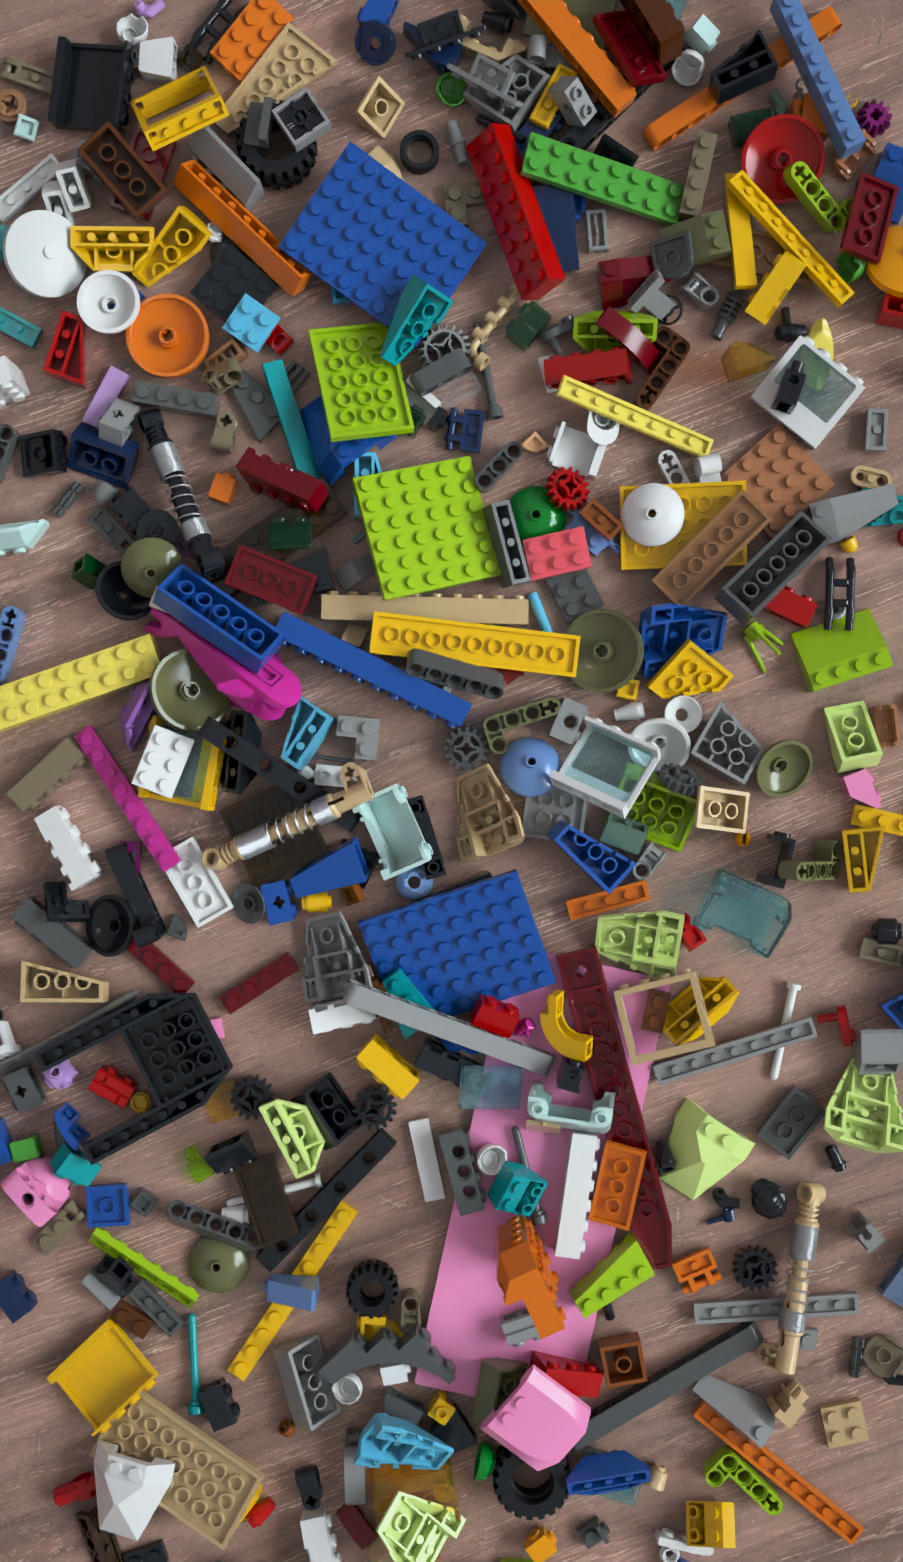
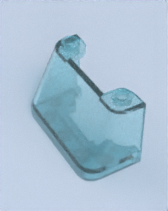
(744, 911)

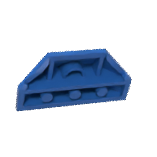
(607, 1473)

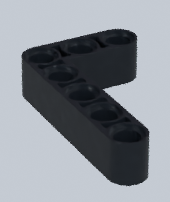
(136, 893)

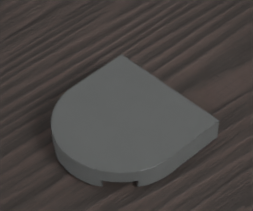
(673, 255)

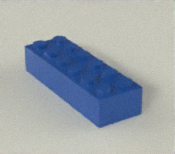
(218, 618)

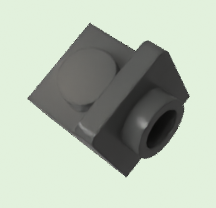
(593, 1532)

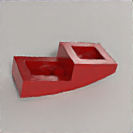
(279, 340)

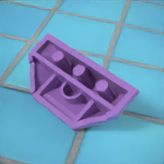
(136, 715)

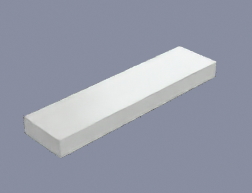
(27, 188)
(426, 1159)

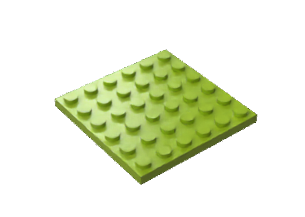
(425, 527)

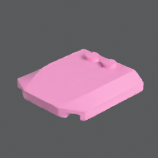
(539, 1420)

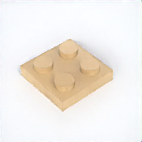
(843, 1423)

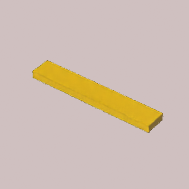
(740, 240)

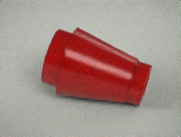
(260, 1512)

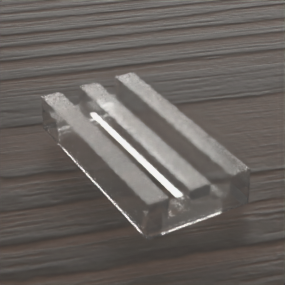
(478, 389)

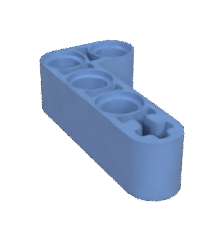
(11, 645)

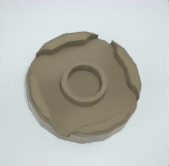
(883, 1355)

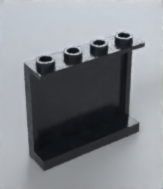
(91, 85)

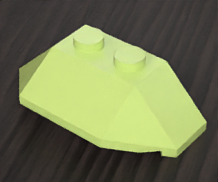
(295, 1134)

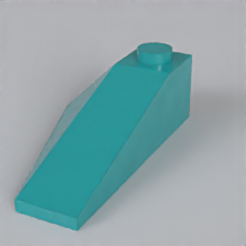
(415, 314)

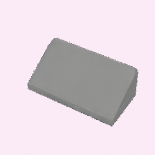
(100, 1290)

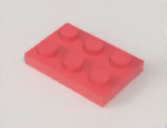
(557, 553)

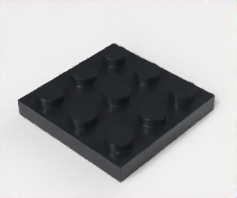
(229, 280)

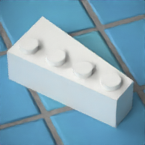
(68, 847)

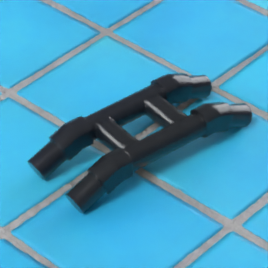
(206, 26)
(830, 602)

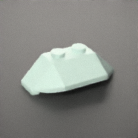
(21, 535)

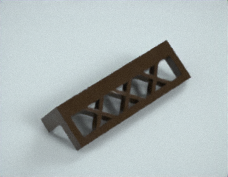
(100, 1544)

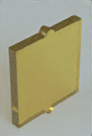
(219, 1103)

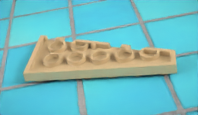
(280, 72)

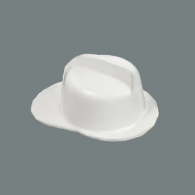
(601, 429)

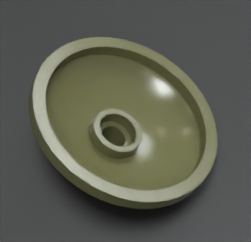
(145, 555)
(790, 773)
(233, 1265)

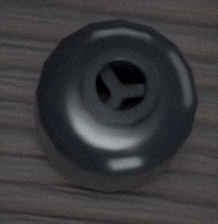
(887, 931)

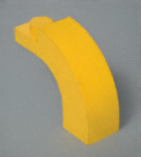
(559, 1034)

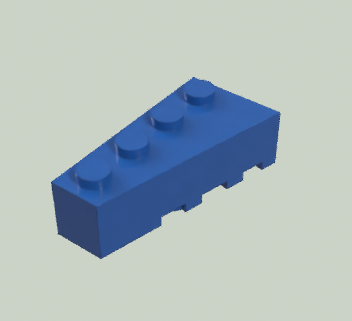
(595, 859)

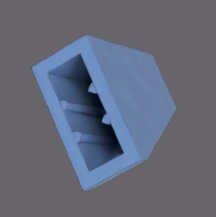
(293, 1290)

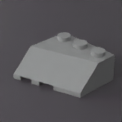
(525, 87)
(726, 747)

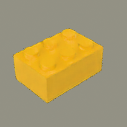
(388, 1066)

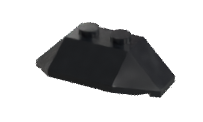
(234, 774)

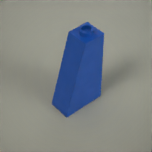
(333, 870)

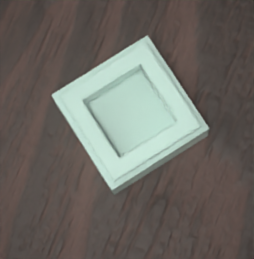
(26, 128)

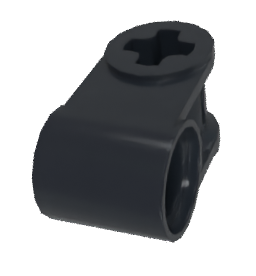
(309, 1484)

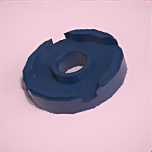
(386, 38)

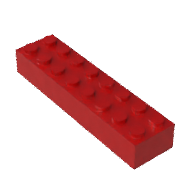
(515, 212)

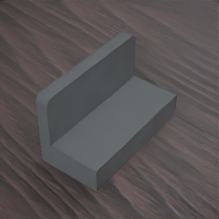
(259, 123)

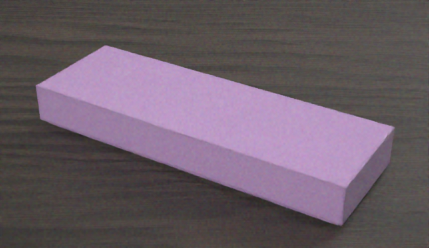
(109, 390)

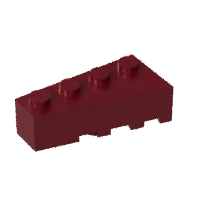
(281, 481)

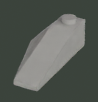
(852, 511)
(739, 1408)

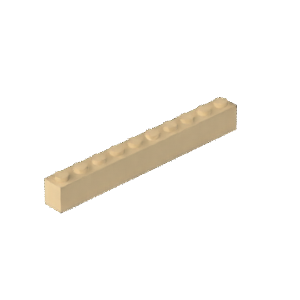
(476, 609)

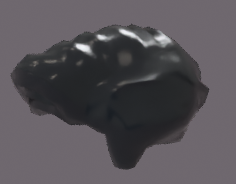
(768, 1199)

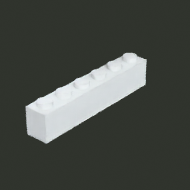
(575, 1194)

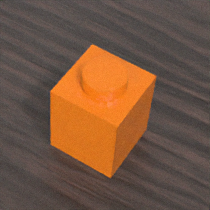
(223, 488)

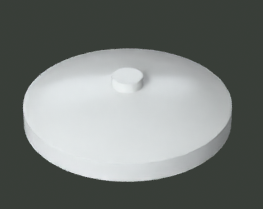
(41, 255)

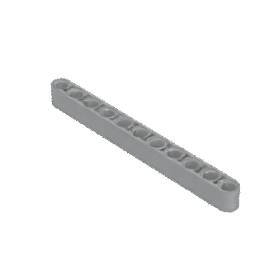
(447, 1027)

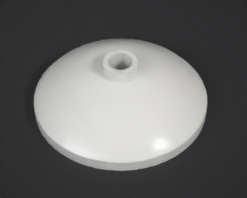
(99, 292)
(668, 516)
(675, 743)

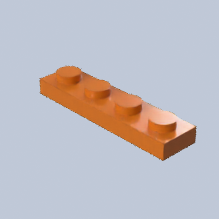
(602, 901)

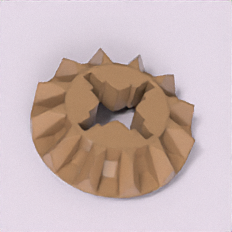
(9, 96)

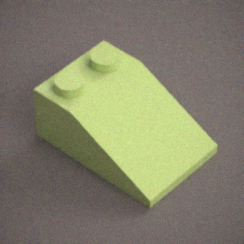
(852, 737)

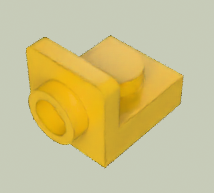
(375, 1322)
(440, 1409)

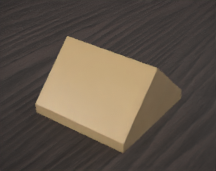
(379, 108)

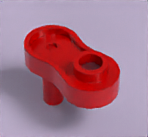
(848, 1034)

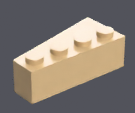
(53, 984)

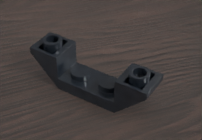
(435, 866)

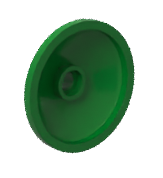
(535, 500)

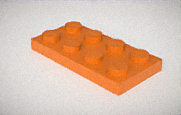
(250, 37)
(617, 1185)

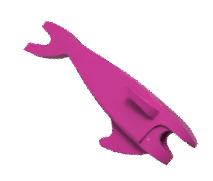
(261, 694)

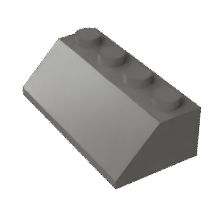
(226, 167)
(305, 1389)

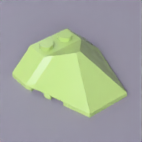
(642, 940)
(865, 1112)
(702, 1150)
(417, 1528)

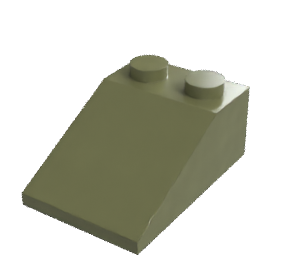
(708, 236)

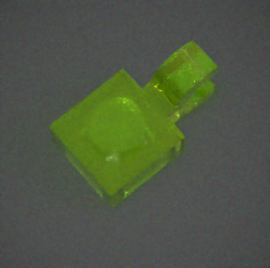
(198, 1167)

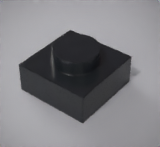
(438, 419)

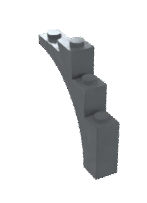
(385, 1347)

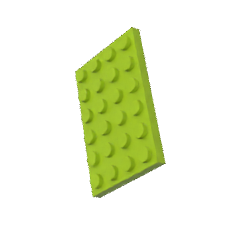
(358, 387)

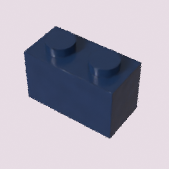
(15, 1296)

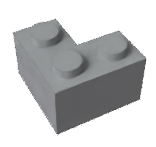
(366, 732)

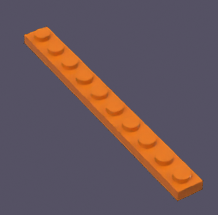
(782, 1475)

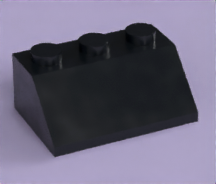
(329, 1110)

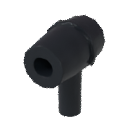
(789, 331)

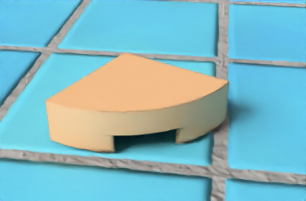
(534, 444)

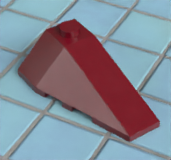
(621, 278)

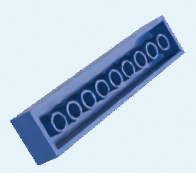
(373, 670)

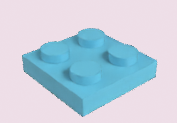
(251, 323)

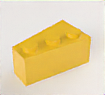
(774, 286)
(861, 855)

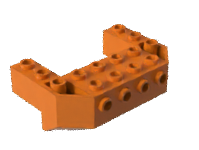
(526, 1274)

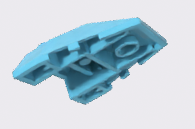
(399, 1443)

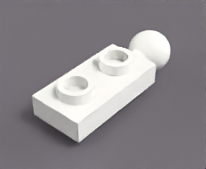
(323, 774)

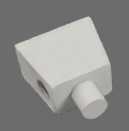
(158, 60)

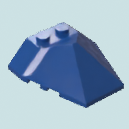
(334, 456)
(670, 625)

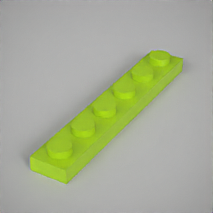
(150, 1271)

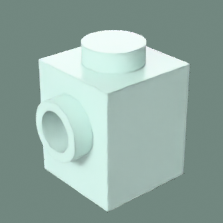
(702, 35)

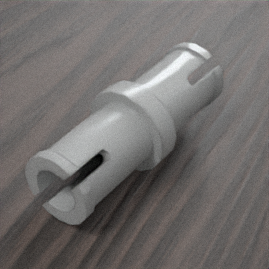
(457, 142)

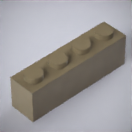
(697, 175)
(47, 774)

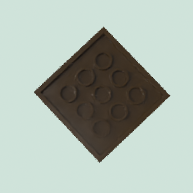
(284, 856)

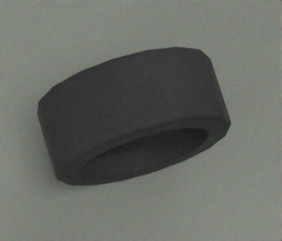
(414, 136)

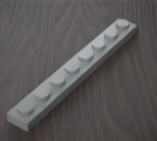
(735, 1050)
(769, 1307)

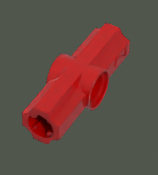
(82, 1488)

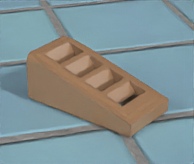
(227, 347)

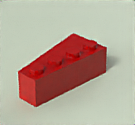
(590, 368)

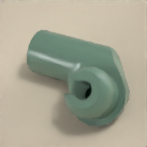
(780, 105)

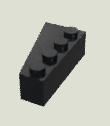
(314, 563)

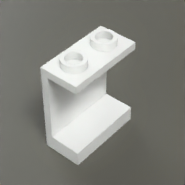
(576, 451)

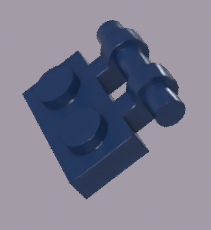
(471, 433)

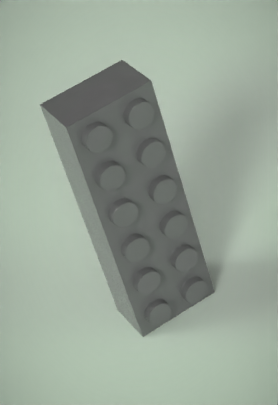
(772, 568)

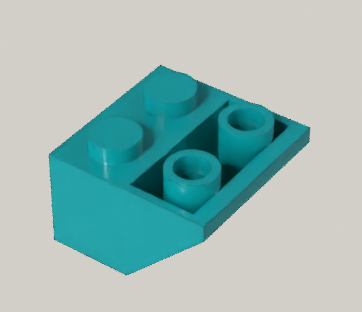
(516, 1189)

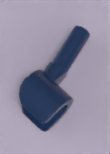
(728, 1216)

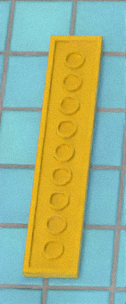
(476, 643)

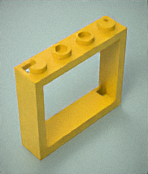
(185, 121)

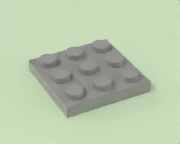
(546, 810)

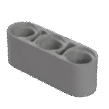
(354, 1478)

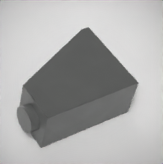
(402, 1406)

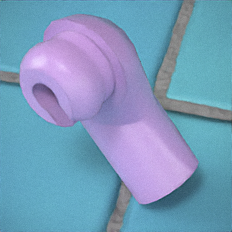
(148, 10)

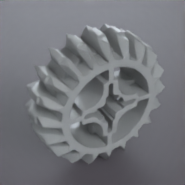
(449, 336)

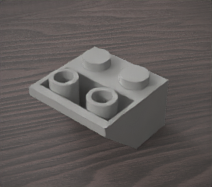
(879, 1051)

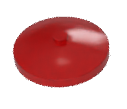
(775, 146)

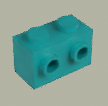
(74, 1165)

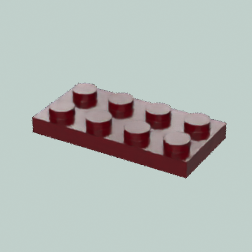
(629, 48)
(156, 160)
(868, 218)
(271, 579)

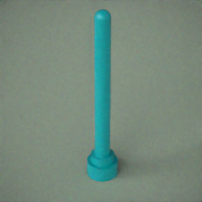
(195, 1406)

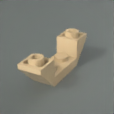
(472, 47)

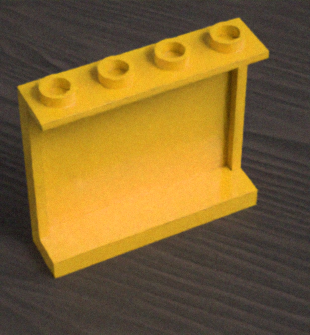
(105, 1376)

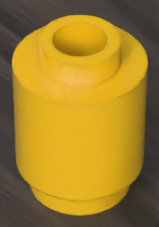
(317, 902)

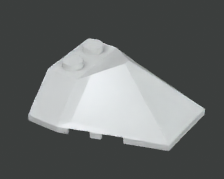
(128, 1489)

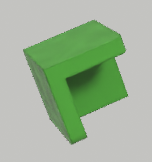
(26, 1148)

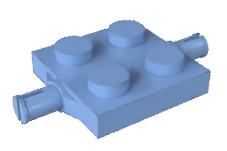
(595, 541)

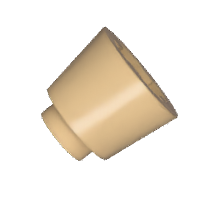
(658, 1476)

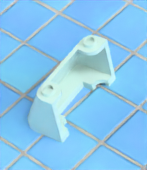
(394, 831)
(587, 1120)

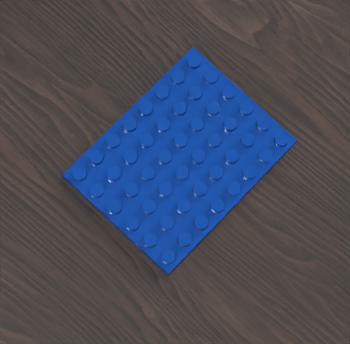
(375, 231)
(463, 944)

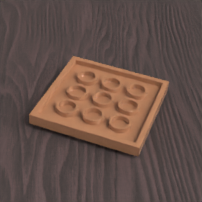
(779, 478)

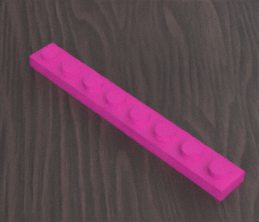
(127, 798)

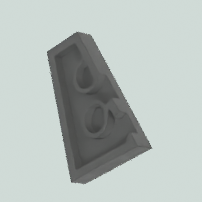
(256, 405)

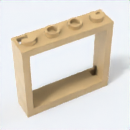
(662, 981)

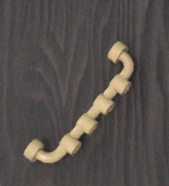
(492, 319)

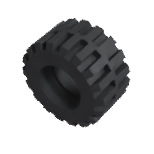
(372, 1305)

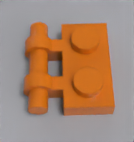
(695, 1265)

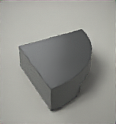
(177, 928)

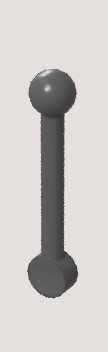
(317, 756)

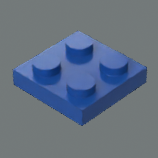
(108, 1205)

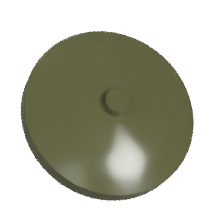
(608, 650)
(184, 693)

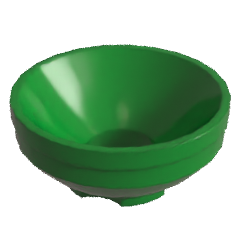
(484, 1461)

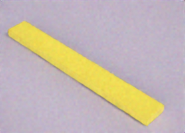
(633, 417)

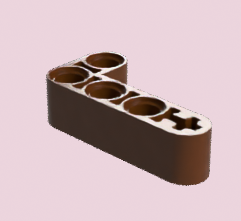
(659, 373)

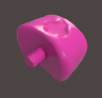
(524, 1027)

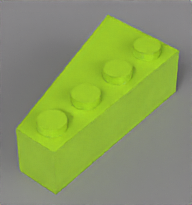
(612, 1277)

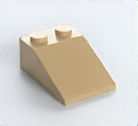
(721, 809)

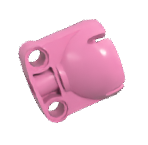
(37, 1178)

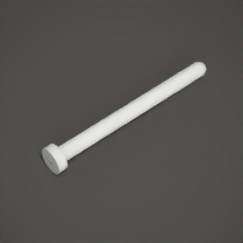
(793, 987)
(317, 1181)

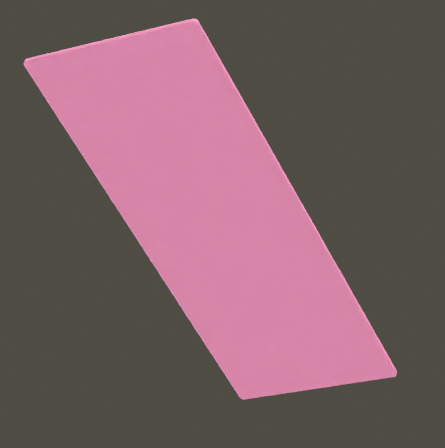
(466, 1293)

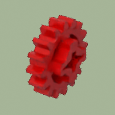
(567, 489)

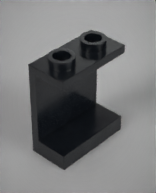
(785, 854)

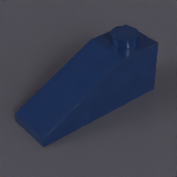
(436, 60)

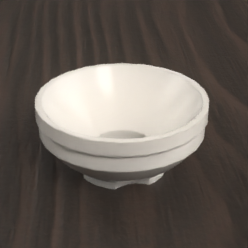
(691, 706)

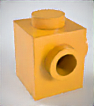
(540, 1544)

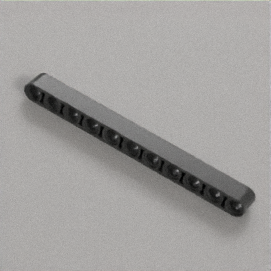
(670, 1380)

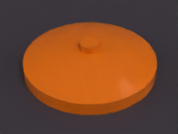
(168, 336)

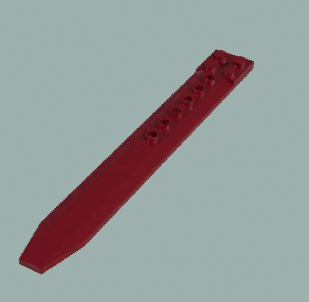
(610, 1072)

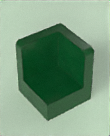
(87, 570)

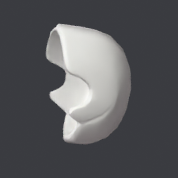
(132, 29)
(688, 67)
(491, 1158)
(348, 1389)

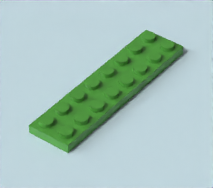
(601, 179)

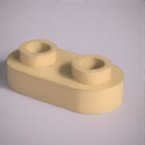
(869, 477)

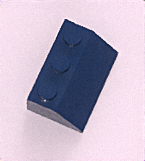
(102, 458)

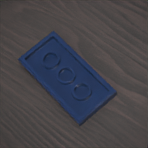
(559, 215)

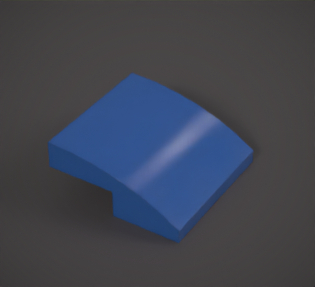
(71, 1130)

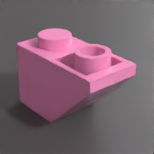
(859, 787)

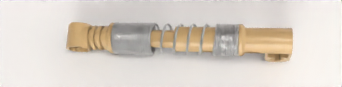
(318, 812)
(792, 1314)

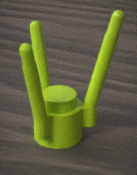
(755, 632)

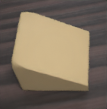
(354, 635)

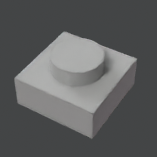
(809, 1339)

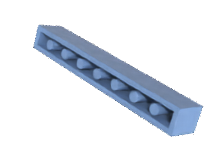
(820, 77)

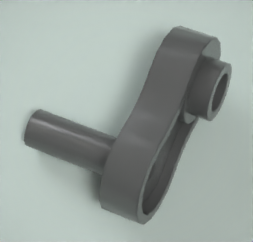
(551, 333)

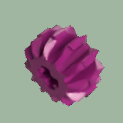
(879, 113)

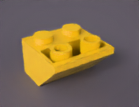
(710, 1524)

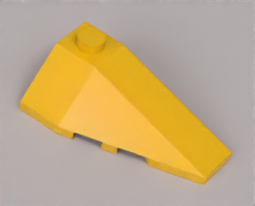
(175, 244)

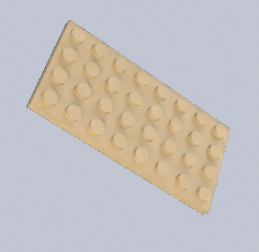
(208, 1480)

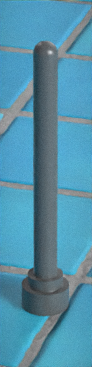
(494, 410)
(538, 1216)

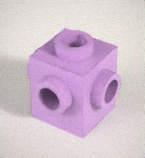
(60, 1075)

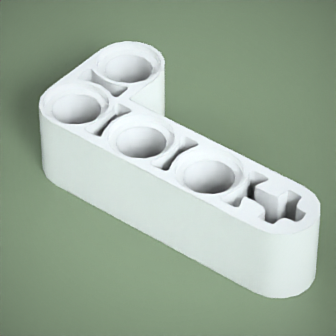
(708, 468)

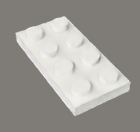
(198, 885)

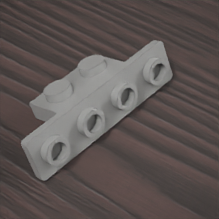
(490, 76)

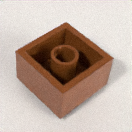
(622, 1360)

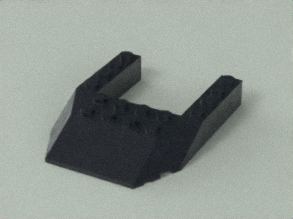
(173, 1051)

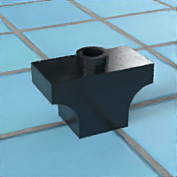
(115, 1274)

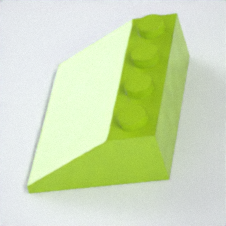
(840, 654)
(666, 813)

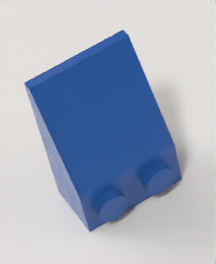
(890, 169)

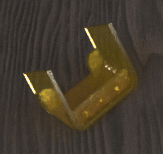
(387, 1481)

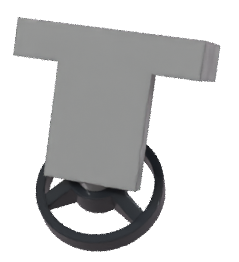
(654, 300)

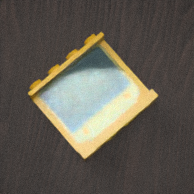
(200, 775)

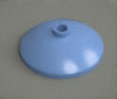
(525, 778)

